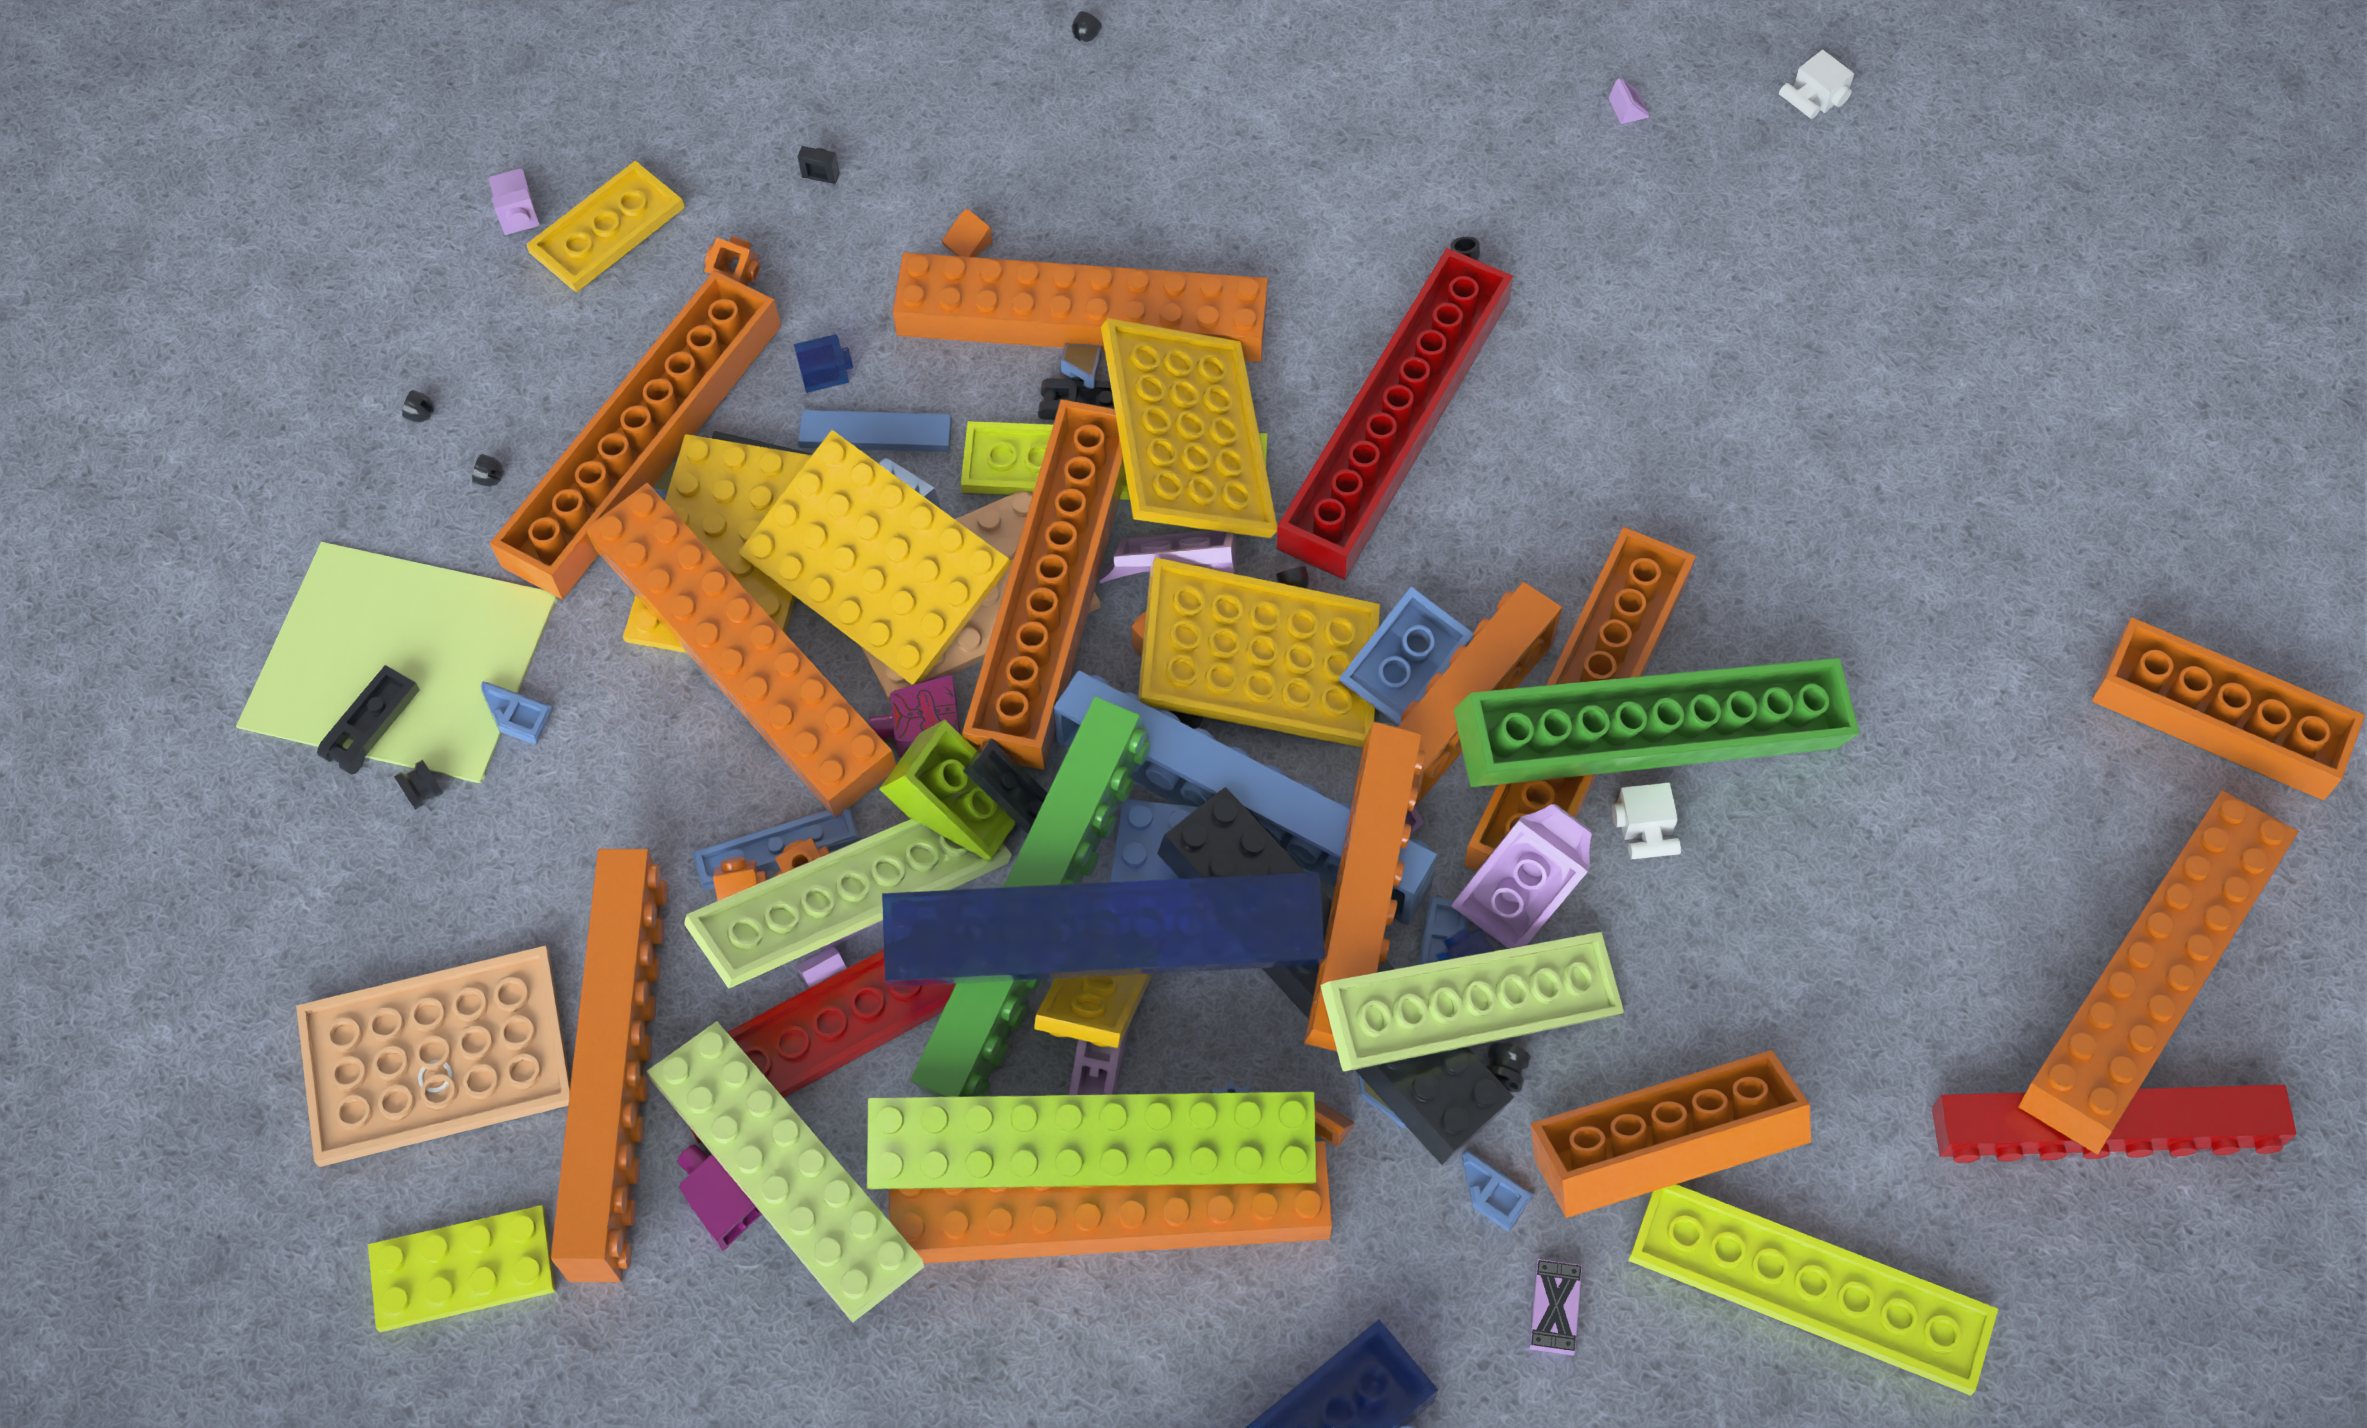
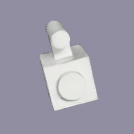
(1819, 85)
(1647, 814)

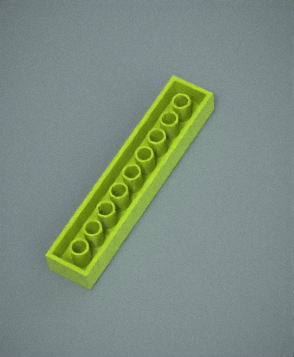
(1091, 1140)

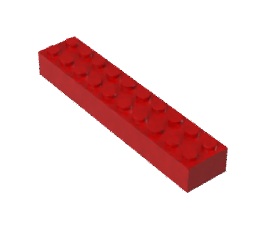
(1394, 414)

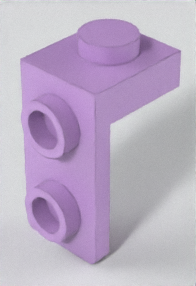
(513, 201)

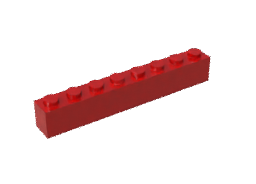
(2154, 1120)

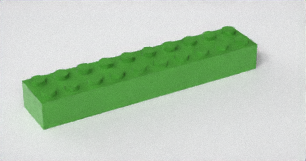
(1654, 721)
(1056, 852)

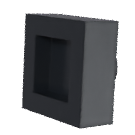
(818, 164)

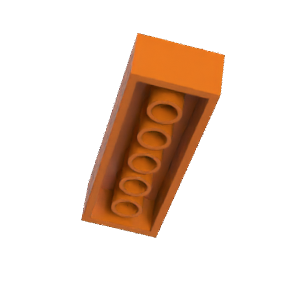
(1495, 659)
(2229, 709)
(1670, 1133)

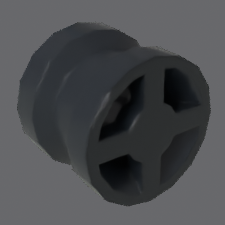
(418, 784)
(1507, 1064)

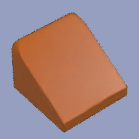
(968, 235)
(1331, 1124)

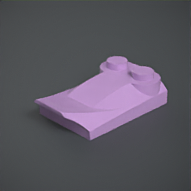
(1198, 548)
(1527, 876)

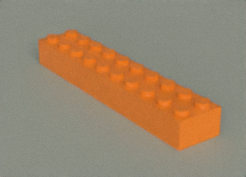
(1069, 302)
(637, 431)
(1049, 586)
(1609, 641)
(742, 650)
(2157, 972)
(609, 1068)
(1108, 1219)

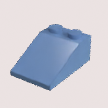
(1405, 655)

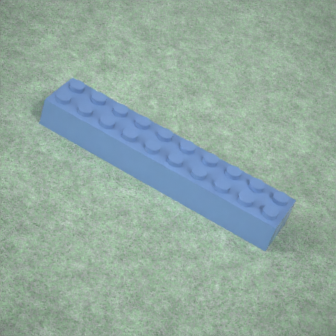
(1193, 767)

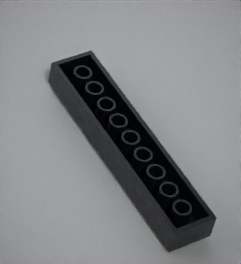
(1436, 1095)

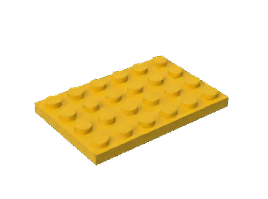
(1188, 429)
(722, 497)
(875, 558)
(1254, 652)

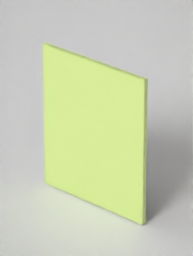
(419, 620)

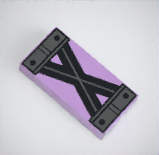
(1555, 1307)

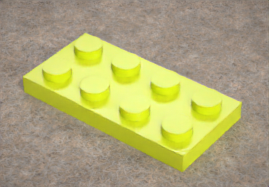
(460, 1268)

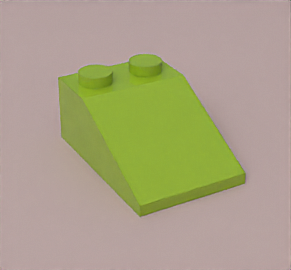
(939, 795)

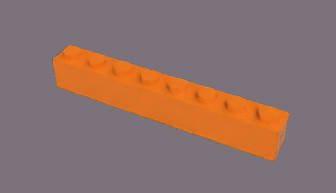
(1368, 866)

